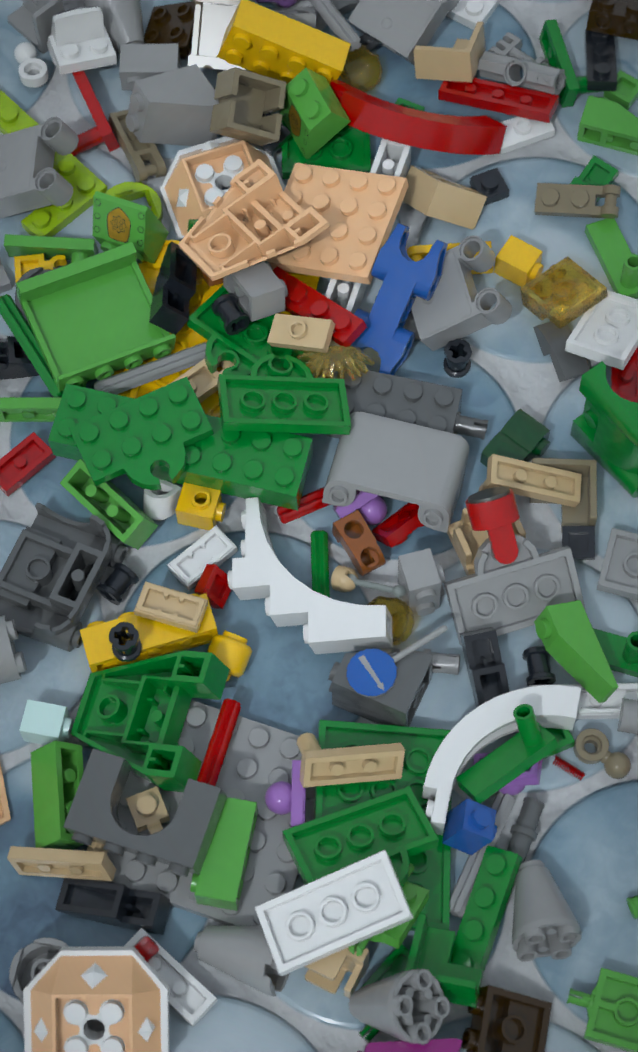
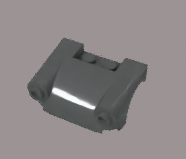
(55, 576)

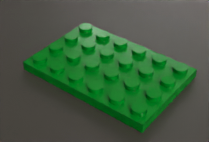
(420, 746)

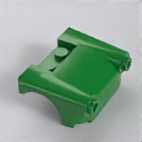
(608, 429)

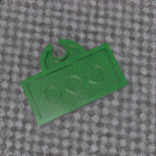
(239, 349)
(283, 400)
(143, 436)
(357, 832)

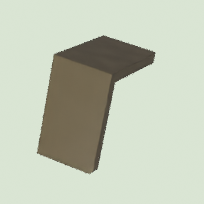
(586, 511)

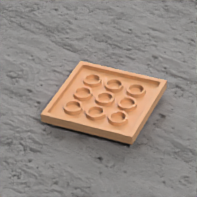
(360, 218)

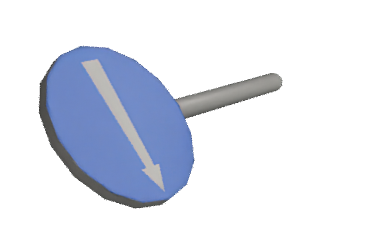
(375, 672)

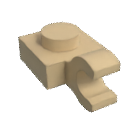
(148, 810)

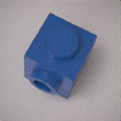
(469, 826)

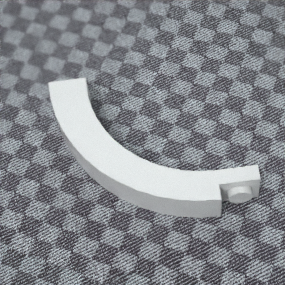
(553, 706)

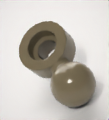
(615, 764)

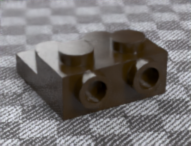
(614, 18)
(507, 1022)

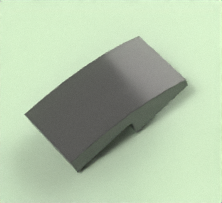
(553, 342)

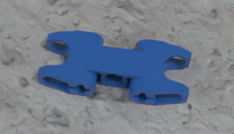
(402, 282)

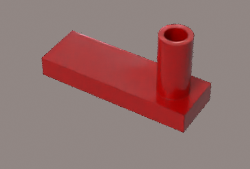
(103, 130)

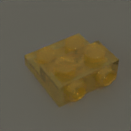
(562, 293)

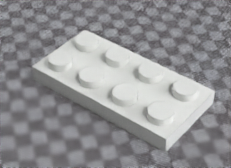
(333, 913)

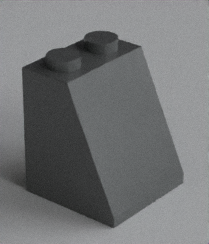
(398, 704)

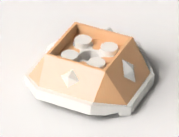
(200, 175)
(98, 985)

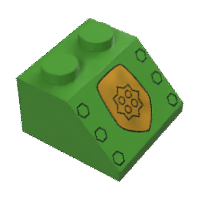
(312, 111)
(122, 222)

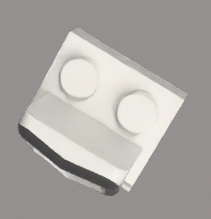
(80, 40)

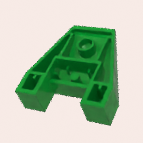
(142, 711)

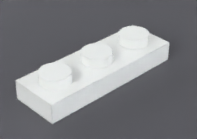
(185, 992)

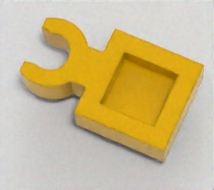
(28, 262)

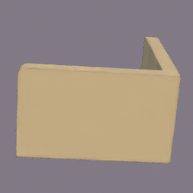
(451, 63)
(443, 199)

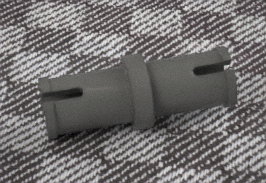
(524, 830)

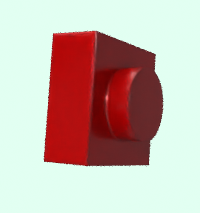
(215, 585)

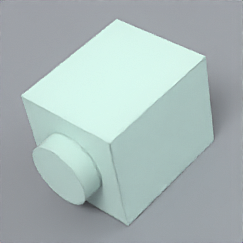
(45, 723)

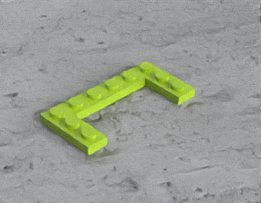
(52, 218)

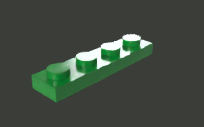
(485, 908)

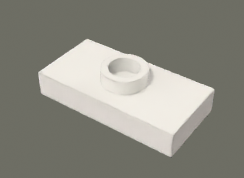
(524, 132)
(210, 549)

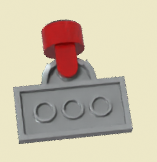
(510, 576)

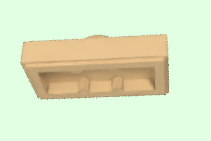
(301, 333)
(171, 607)

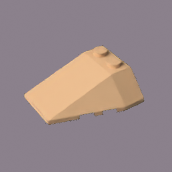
(250, 225)

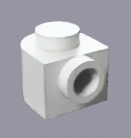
(161, 503)

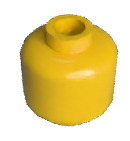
(232, 652)

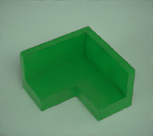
(433, 951)

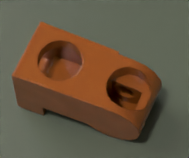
(358, 542)

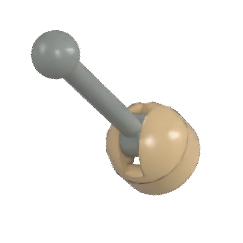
(345, 580)

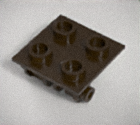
(172, 26)

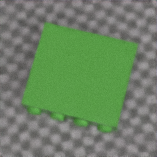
(93, 317)

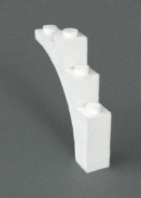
(326, 622)

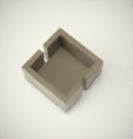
(243, 101)

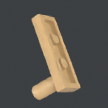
(533, 480)
(348, 764)
(63, 863)

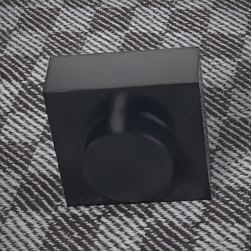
(491, 185)
(580, 540)

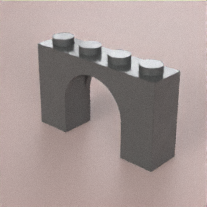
(180, 844)

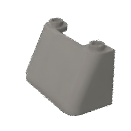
(400, 464)

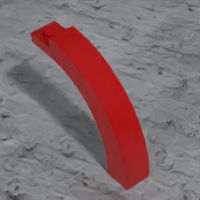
(419, 128)

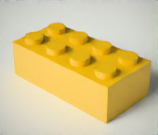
(280, 45)

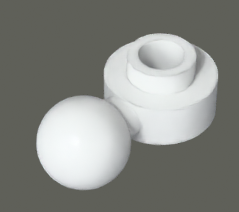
(32, 71)

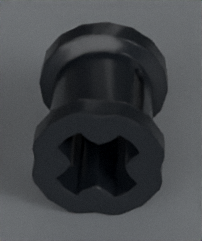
(230, 313)
(457, 359)
(117, 583)
(118, 636)
(538, 666)

